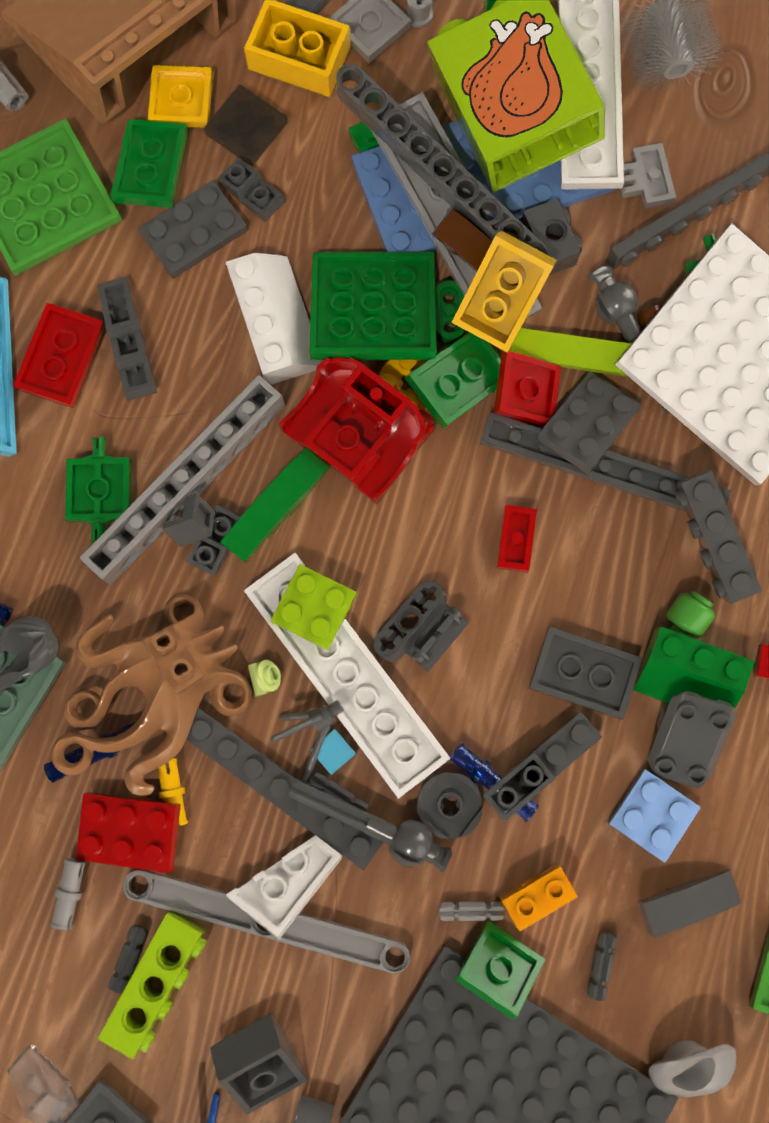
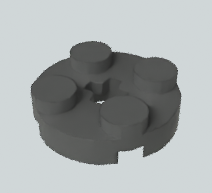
(468, 801)

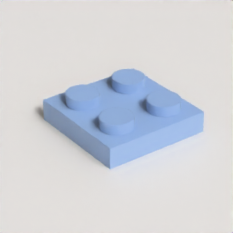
(654, 815)

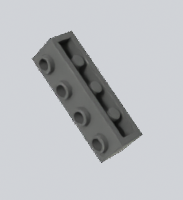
(718, 536)

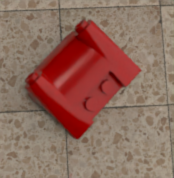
(358, 425)

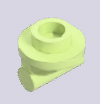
(264, 677)

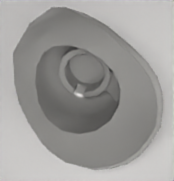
(693, 1069)

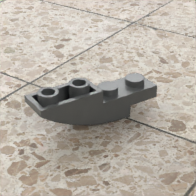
(541, 766)

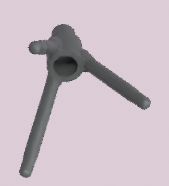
(321, 719)

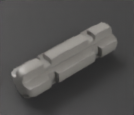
(471, 911)

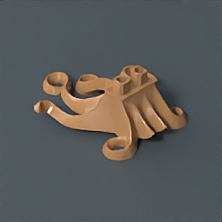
(171, 672)

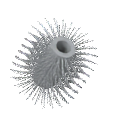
(670, 40)

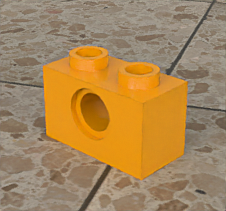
(538, 896)

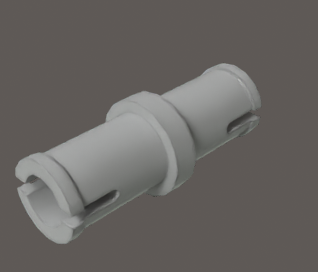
(68, 894)

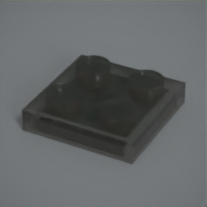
(245, 125)

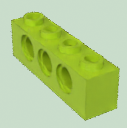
(121, 1029)

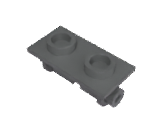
(437, 637)

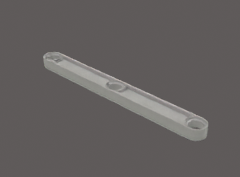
(304, 932)

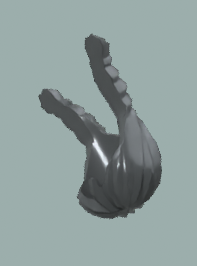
(34, 645)

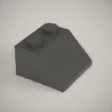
(257, 1064)

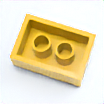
(297, 47)
(503, 290)

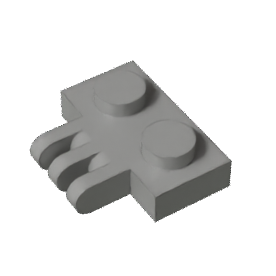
(649, 177)

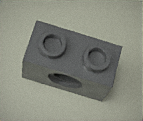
(552, 219)

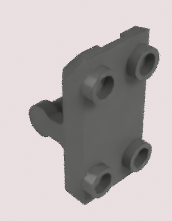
(690, 738)

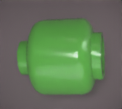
(691, 614)

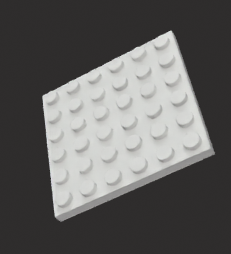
(711, 353)

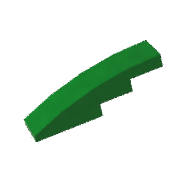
(275, 505)

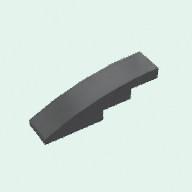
(127, 339)

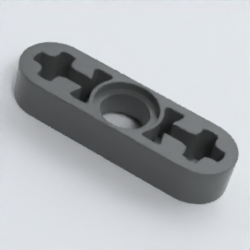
(409, 607)

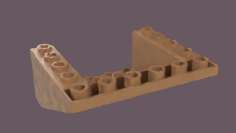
(98, 39)

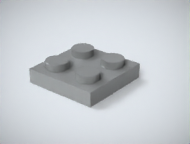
(372, 25)

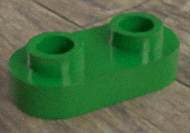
(446, 311)

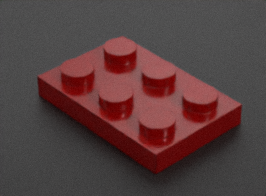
(59, 355)
(128, 832)

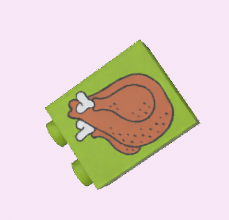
(517, 89)

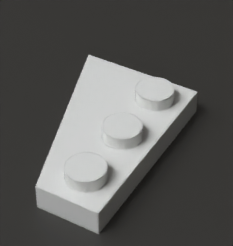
(285, 888)

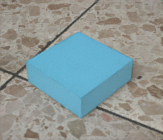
(334, 752)

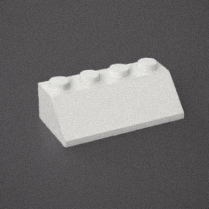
(273, 315)

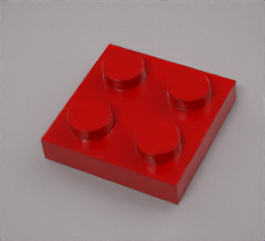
(527, 388)

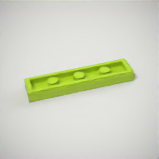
(571, 350)

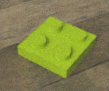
(313, 607)

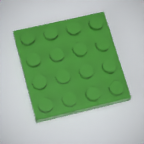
(49, 197)

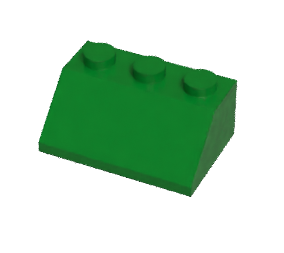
(683, 664)

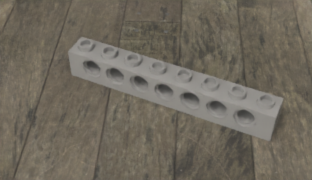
(184, 477)

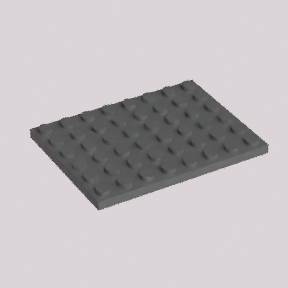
(473, 1064)

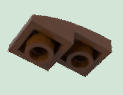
(462, 239)

